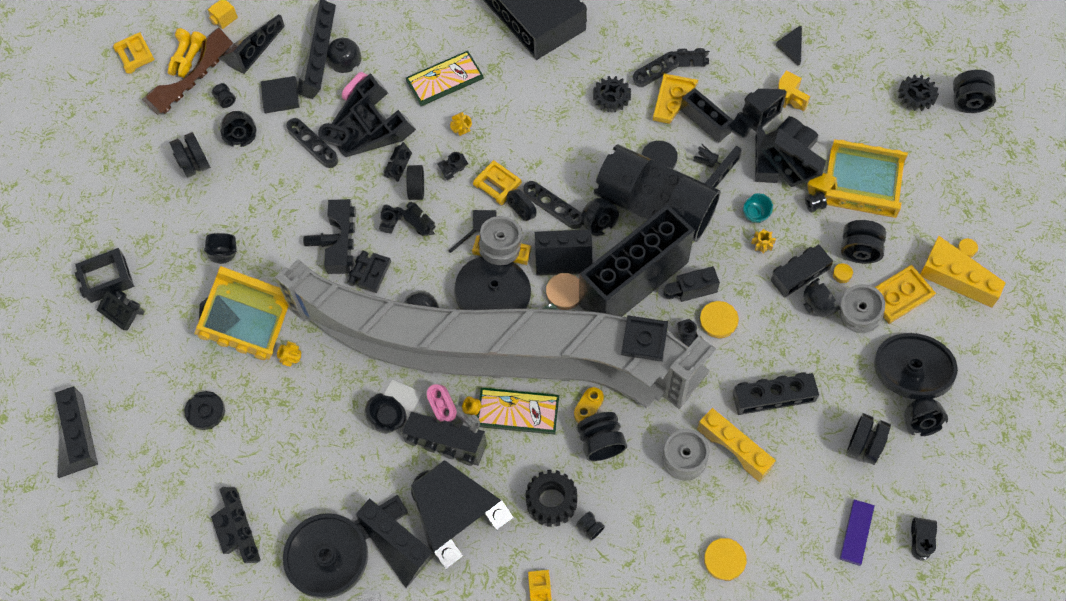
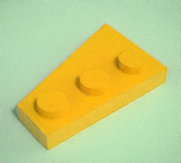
(671, 95)

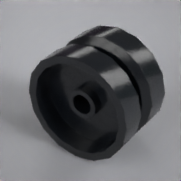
(974, 91)
(189, 154)
(863, 241)
(871, 440)

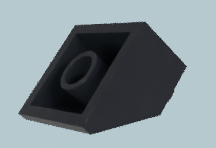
(764, 105)

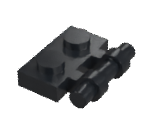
(373, 274)

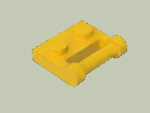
(138, 49)
(501, 178)

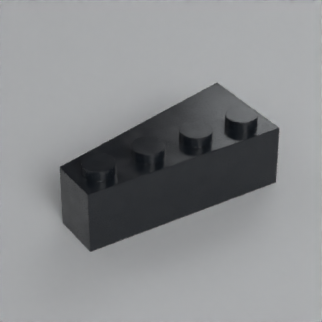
(445, 438)

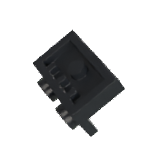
(119, 309)

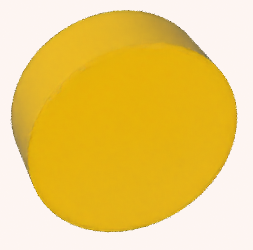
(968, 247)
(842, 273)

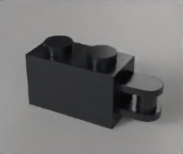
(693, 285)

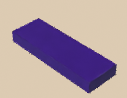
(857, 532)

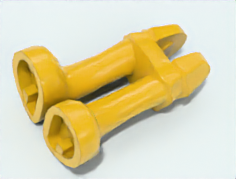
(185, 39)

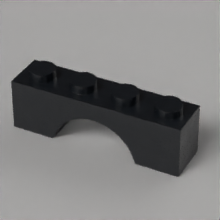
(339, 257)

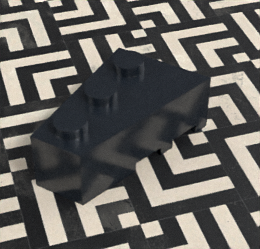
(791, 158)

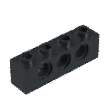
(747, 404)

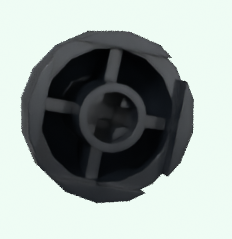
(343, 55)
(237, 128)
(599, 215)
(819, 299)
(925, 416)

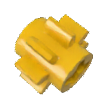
(461, 124)
(763, 241)
(289, 354)

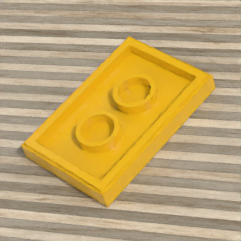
(904, 293)

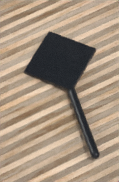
(479, 218)

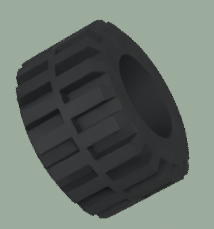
(546, 482)

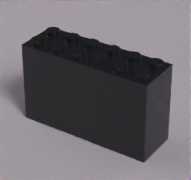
(541, 23)
(637, 264)

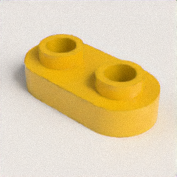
(588, 404)

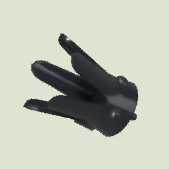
(709, 157)

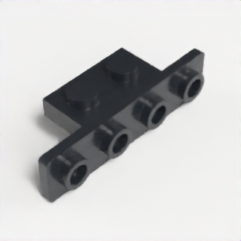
(233, 527)

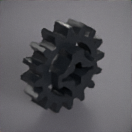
(918, 92)
(612, 94)

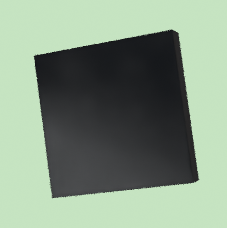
(280, 94)
(644, 338)

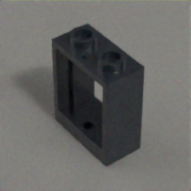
(97, 293)

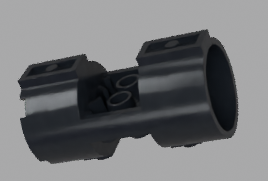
(648, 186)

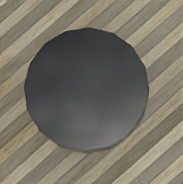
(661, 152)
(204, 410)

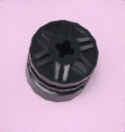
(601, 436)

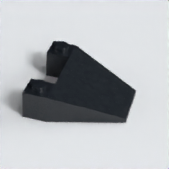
(367, 123)
(449, 504)

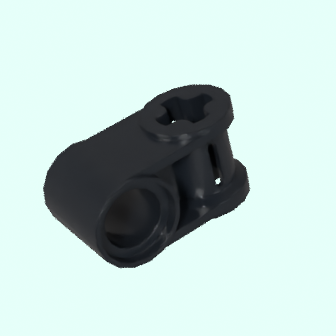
(923, 534)

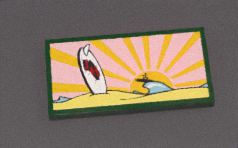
(444, 78)
(518, 411)

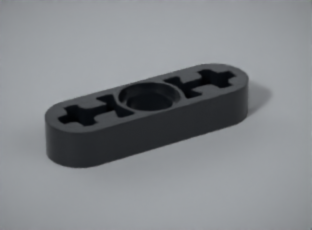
(654, 76)

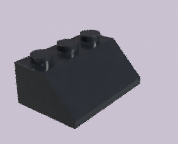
(563, 251)

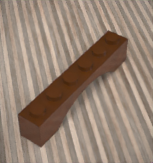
(212, 48)

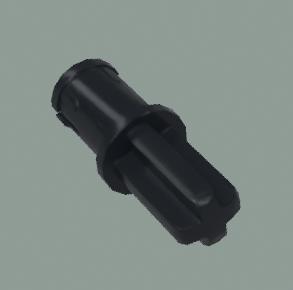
(321, 240)

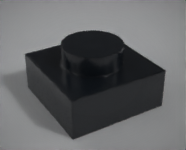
(742, 124)

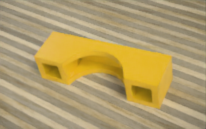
(751, 456)

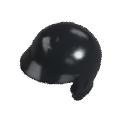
(220, 247)

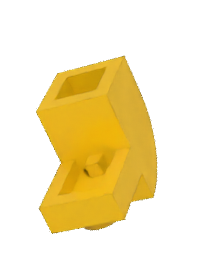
(791, 83)

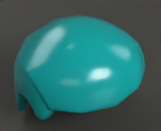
(757, 208)

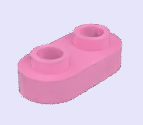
(351, 86)
(441, 404)

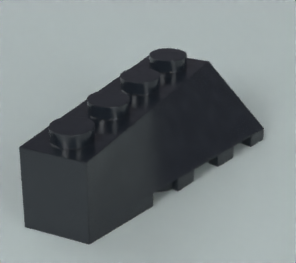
(76, 440)
(397, 545)

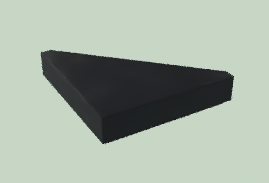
(792, 45)

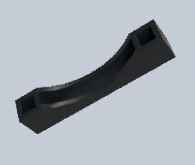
(313, 69)

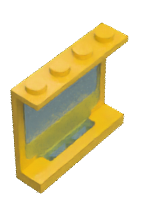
(866, 178)
(243, 314)

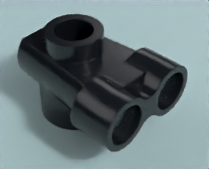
(455, 163)
(389, 218)
(687, 338)

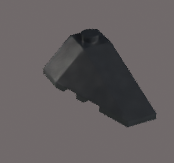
(250, 47)

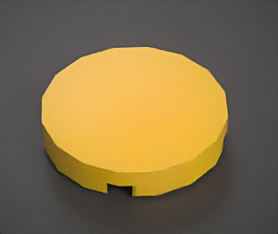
(719, 319)
(725, 559)

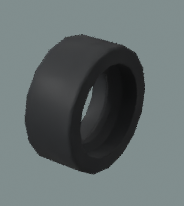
(415, 182)

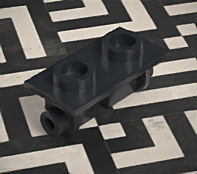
(698, 57)
(400, 159)
(423, 225)

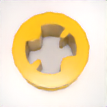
(471, 406)

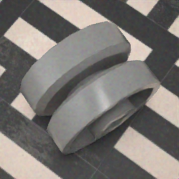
(500, 240)
(863, 319)
(685, 454)

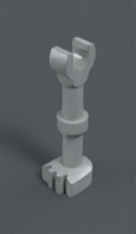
(472, 422)

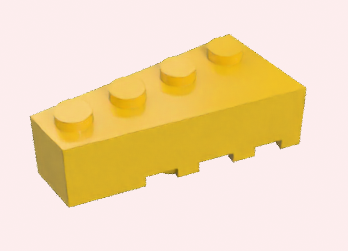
(961, 274)

